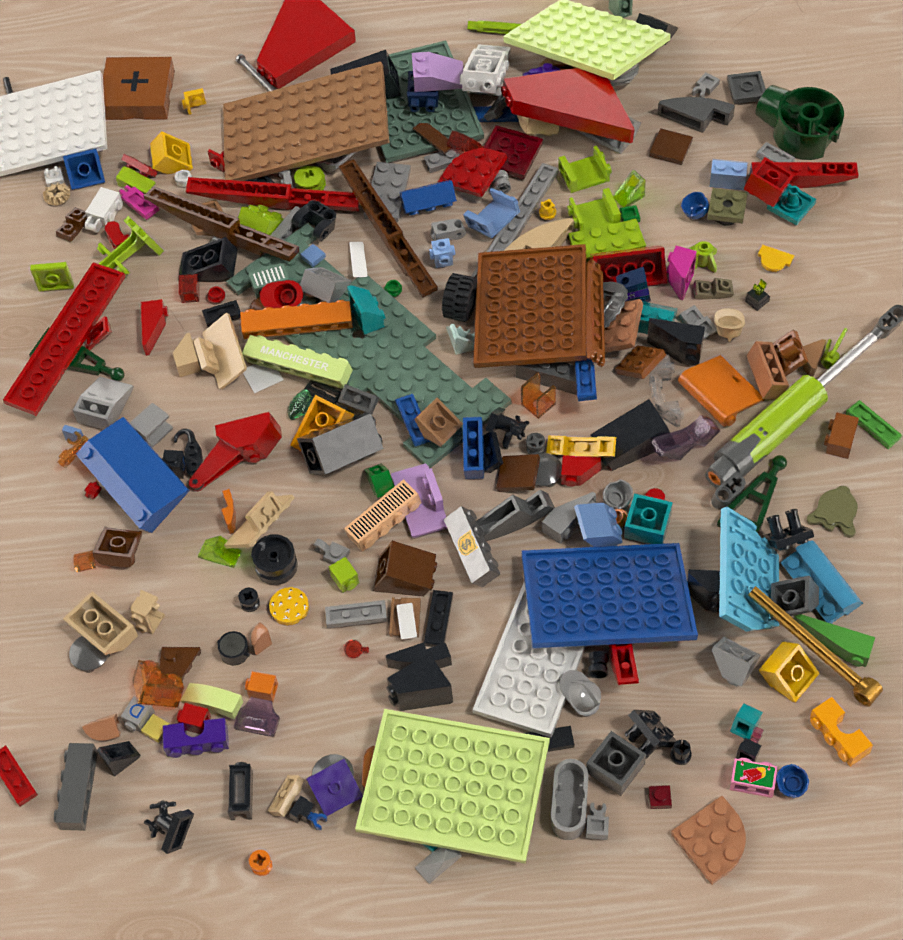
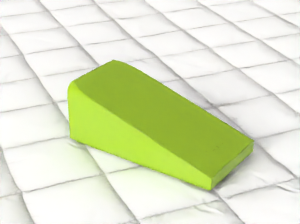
(134, 179)

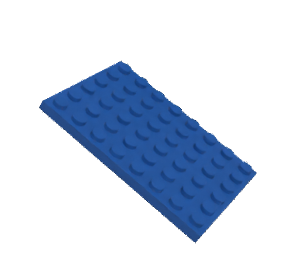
(607, 595)

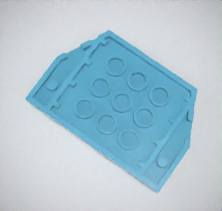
(745, 563)

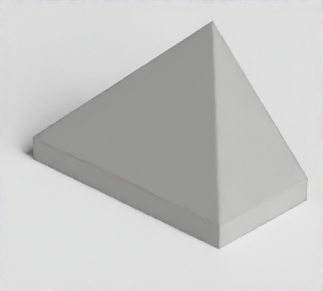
(437, 863)

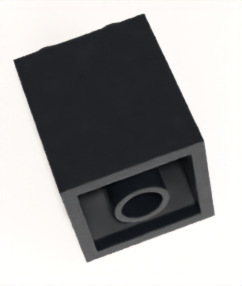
(419, 686)

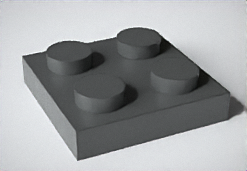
(746, 87)

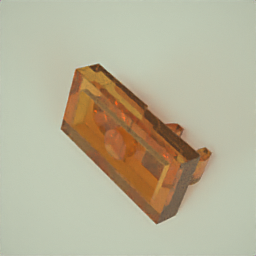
(68, 456)

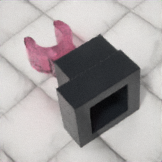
(750, 748)

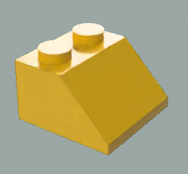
(170, 154)
(789, 670)

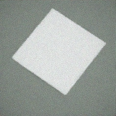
(261, 377)

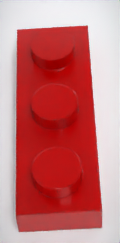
(15, 778)

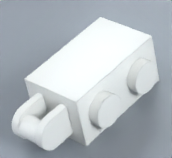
(102, 209)

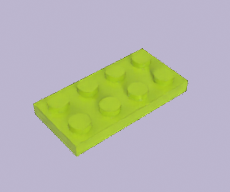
(609, 237)

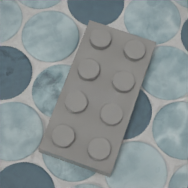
(388, 182)

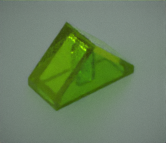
(631, 190)
(215, 551)

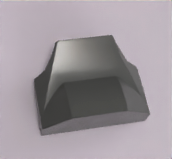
(357, 401)

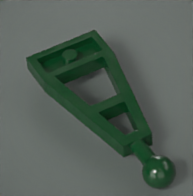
(115, 373)
(779, 463)

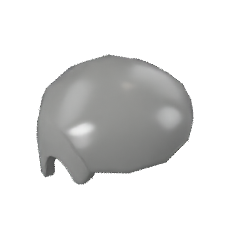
(618, 494)

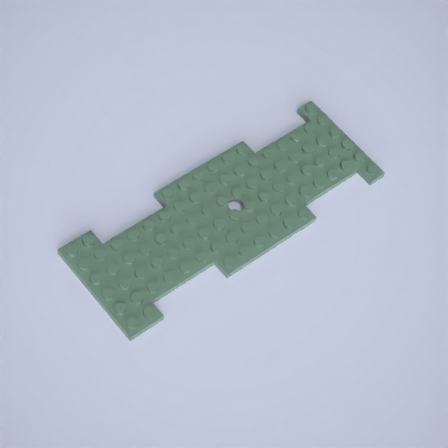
(388, 360)

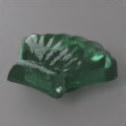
(299, 404)

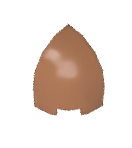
(260, 638)
(103, 728)

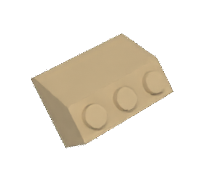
(101, 625)

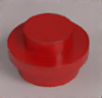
(216, 294)
(92, 490)

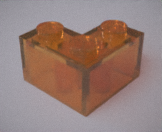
(156, 688)

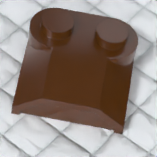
(117, 547)

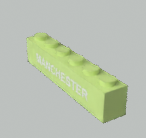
(297, 361)

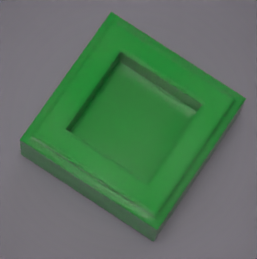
(629, 213)

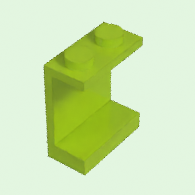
(585, 172)
(594, 213)

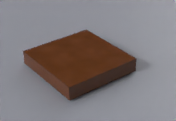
(671, 146)
(518, 473)

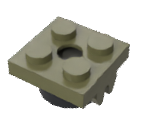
(727, 206)

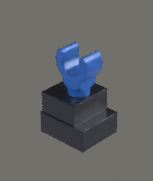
(304, 811)

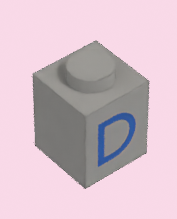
(136, 715)

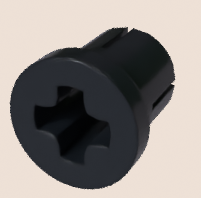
(676, 755)

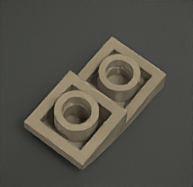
(717, 289)

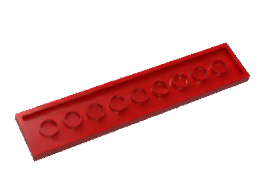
(64, 339)

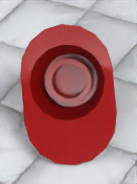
(281, 294)

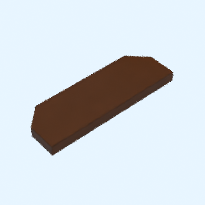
(432, 136)

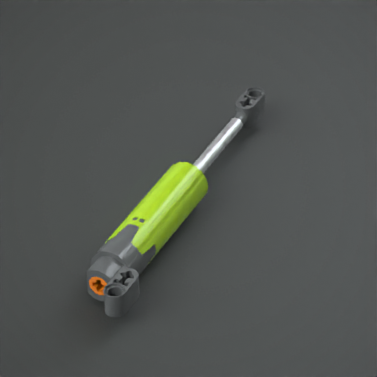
(783, 418)

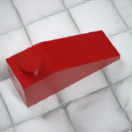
(153, 322)
(623, 663)

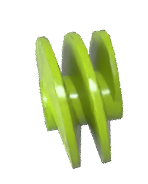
(310, 178)

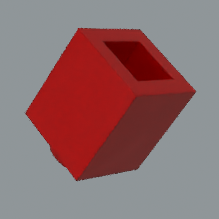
(193, 717)

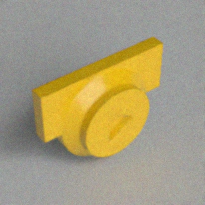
(774, 259)

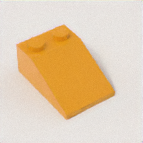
(319, 416)

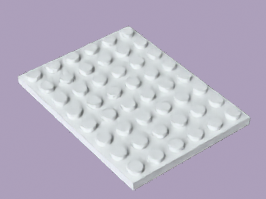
(52, 122)

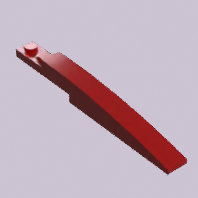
(269, 194)

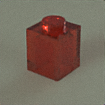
(189, 288)

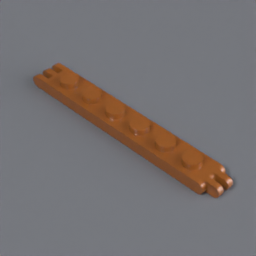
(595, 314)

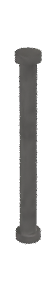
(241, 59)

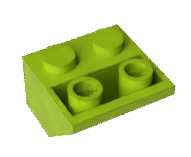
(260, 218)

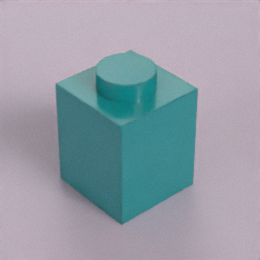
(746, 721)

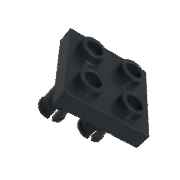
(783, 538)
(649, 724)

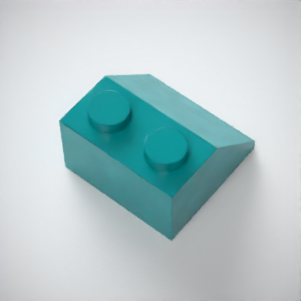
(365, 309)
(656, 311)

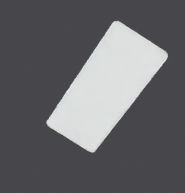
(406, 621)

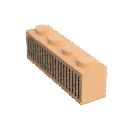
(383, 515)

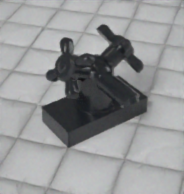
(511, 426)
(173, 825)

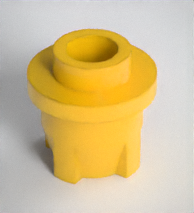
(547, 210)

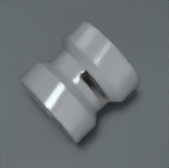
(501, 182)

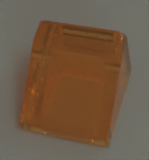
(84, 561)

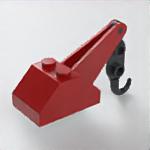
(239, 440)

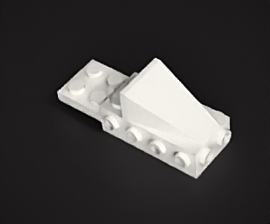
(485, 70)

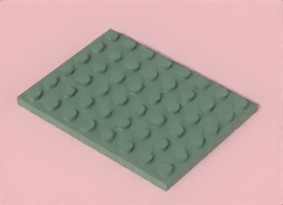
(453, 112)

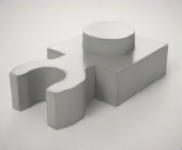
(705, 84)
(597, 824)

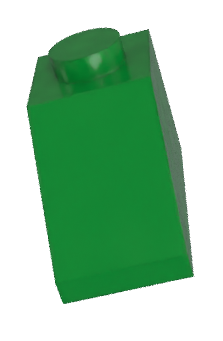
(379, 479)

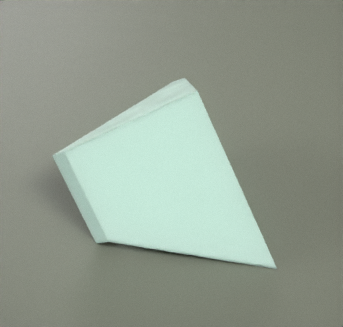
(461, 340)

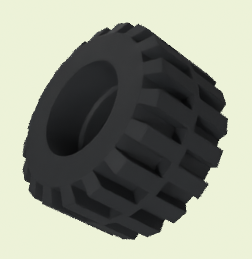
(459, 297)

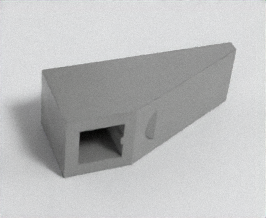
(563, 519)

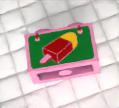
(753, 777)

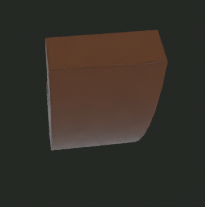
(74, 223)

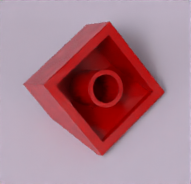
(768, 182)

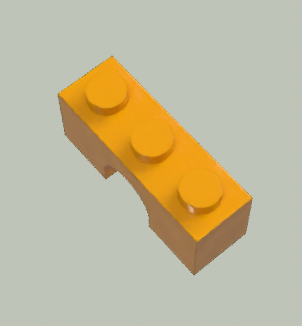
(849, 747)

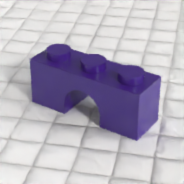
(213, 739)

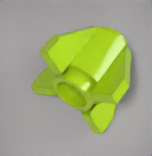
(705, 255)

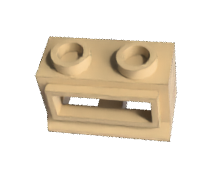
(145, 613)

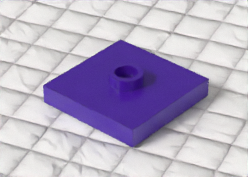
(334, 787)

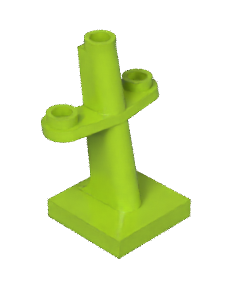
(132, 244)

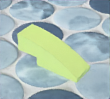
(215, 699)

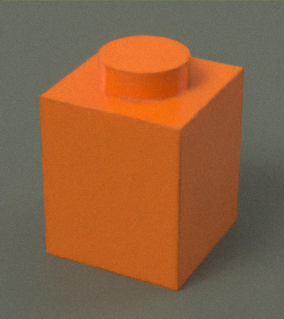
(262, 686)

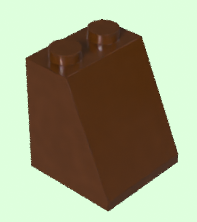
(405, 570)

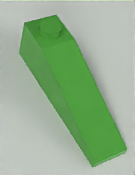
(845, 643)

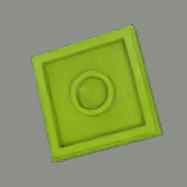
(52, 276)

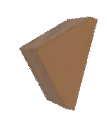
(814, 353)

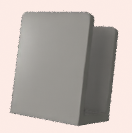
(152, 424)

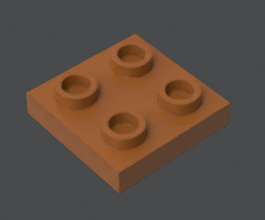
(790, 352)
(640, 362)

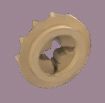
(61, 197)

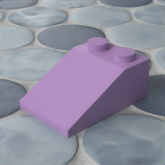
(435, 72)

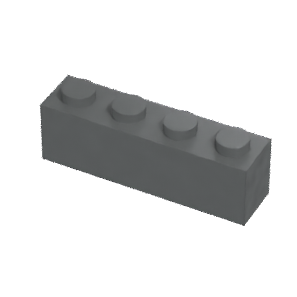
(558, 374)
(76, 786)

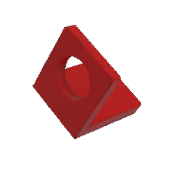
(216, 160)

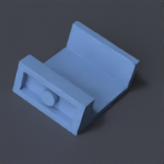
(494, 215)

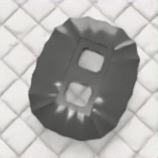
(618, 295)

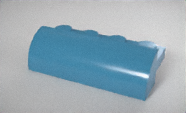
(834, 592)

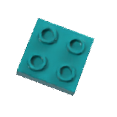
(793, 205)

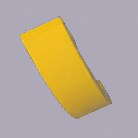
(581, 446)

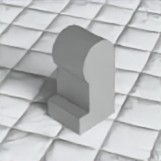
(447, 229)

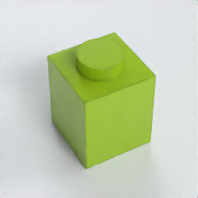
(344, 575)

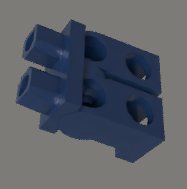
(425, 99)

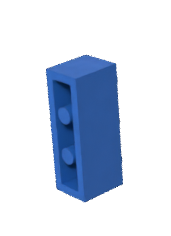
(428, 197)
(473, 448)

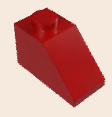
(579, 469)

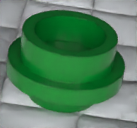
(393, 287)

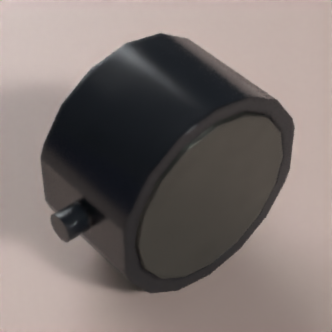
(233, 648)

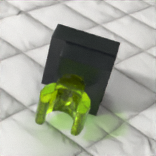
(757, 296)

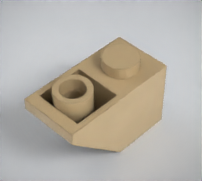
(186, 357)

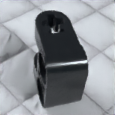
(319, 216)

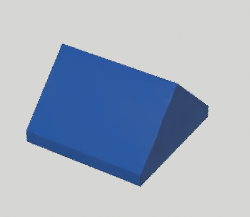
(84, 169)

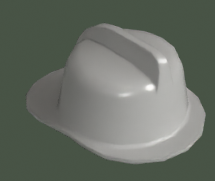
(580, 692)

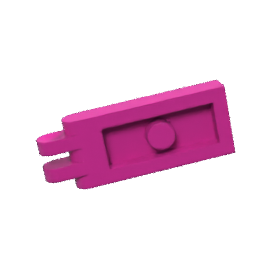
(135, 199)

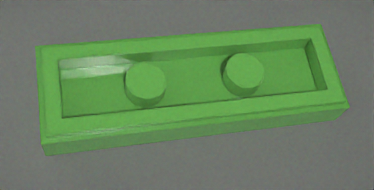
(874, 424)

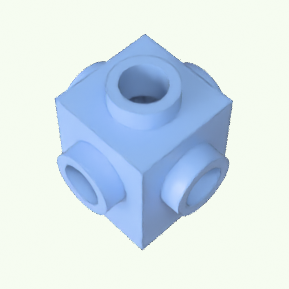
(442, 253)

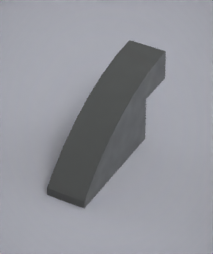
(696, 111)
(515, 514)

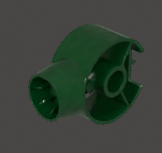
(809, 111)

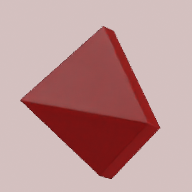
(98, 333)

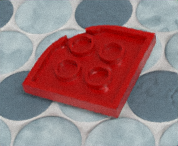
(474, 170)

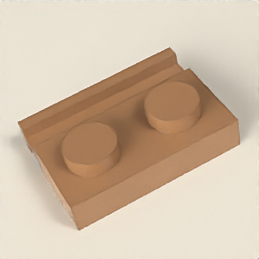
(394, 622)

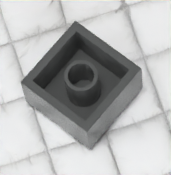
(616, 763)

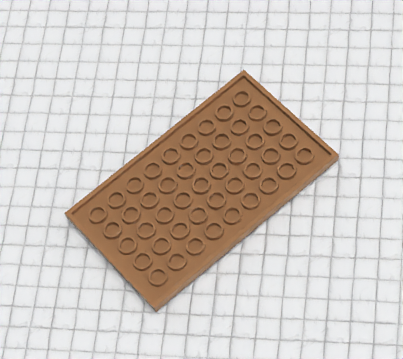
(305, 123)

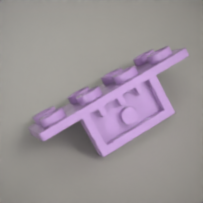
(430, 513)

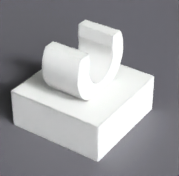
(53, 176)

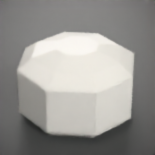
(181, 177)

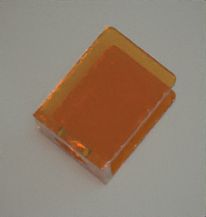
(531, 392)

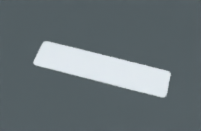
(358, 259)

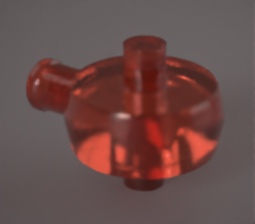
(354, 649)

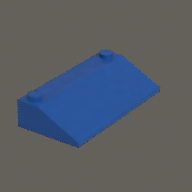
(133, 474)

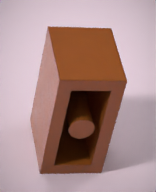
(841, 436)

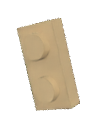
(289, 790)

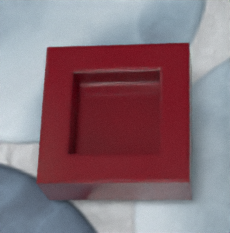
(660, 797)

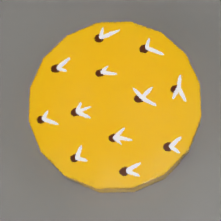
(289, 606)

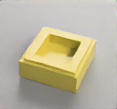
(154, 728)

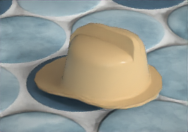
(729, 323)

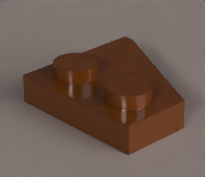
(178, 660)

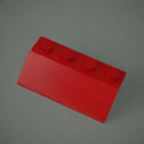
(622, 261)

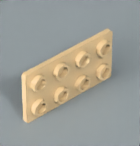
(221, 352)
(259, 519)

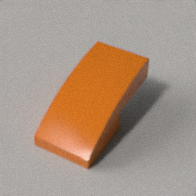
(229, 512)

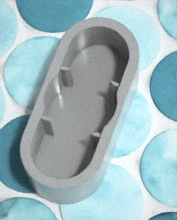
(569, 799)

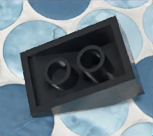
(210, 261)
(677, 340)

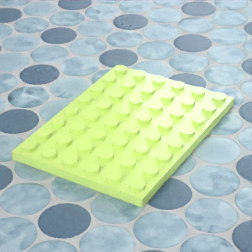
(587, 38)
(453, 785)

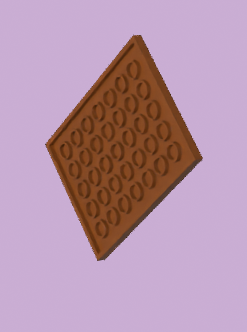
(531, 306)

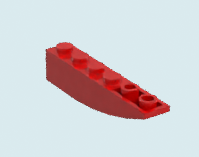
(817, 173)

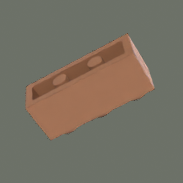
(767, 370)

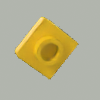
(193, 98)

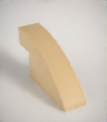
(546, 235)

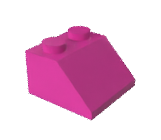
(681, 269)

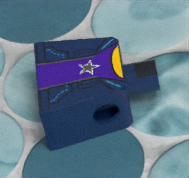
(636, 284)

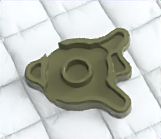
(834, 510)

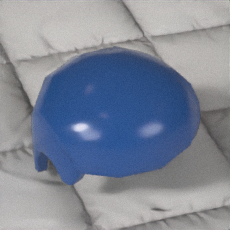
(695, 205)
(792, 781)

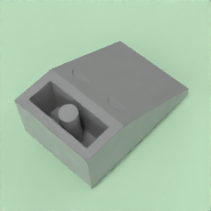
(102, 403)

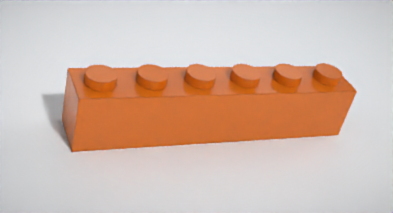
(296, 319)

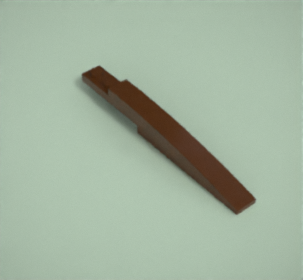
(221, 225)
(388, 229)

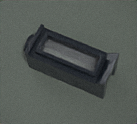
(240, 790)

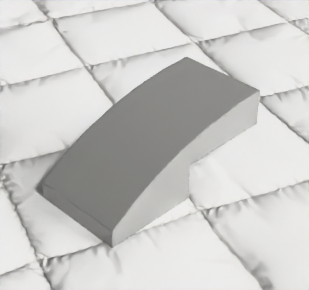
(694, 317)

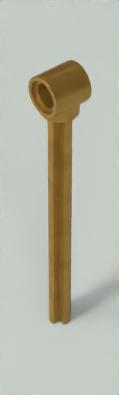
(865, 689)

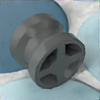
(535, 439)

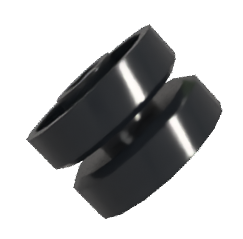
(274, 559)

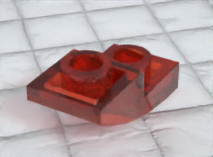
(462, 142)

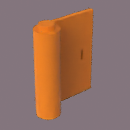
(720, 389)

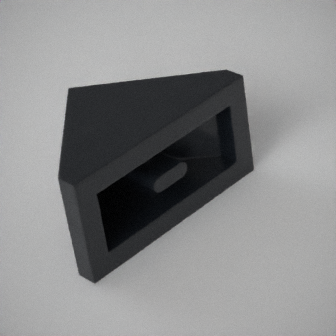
(118, 756)

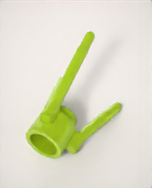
(830, 358)

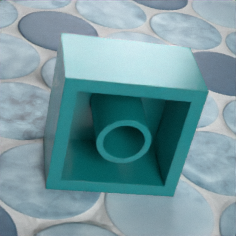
(648, 519)

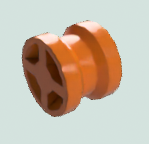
(263, 867)

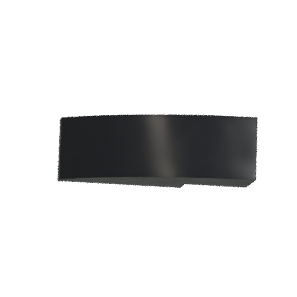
(404, 657)

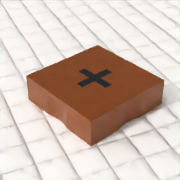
(137, 87)

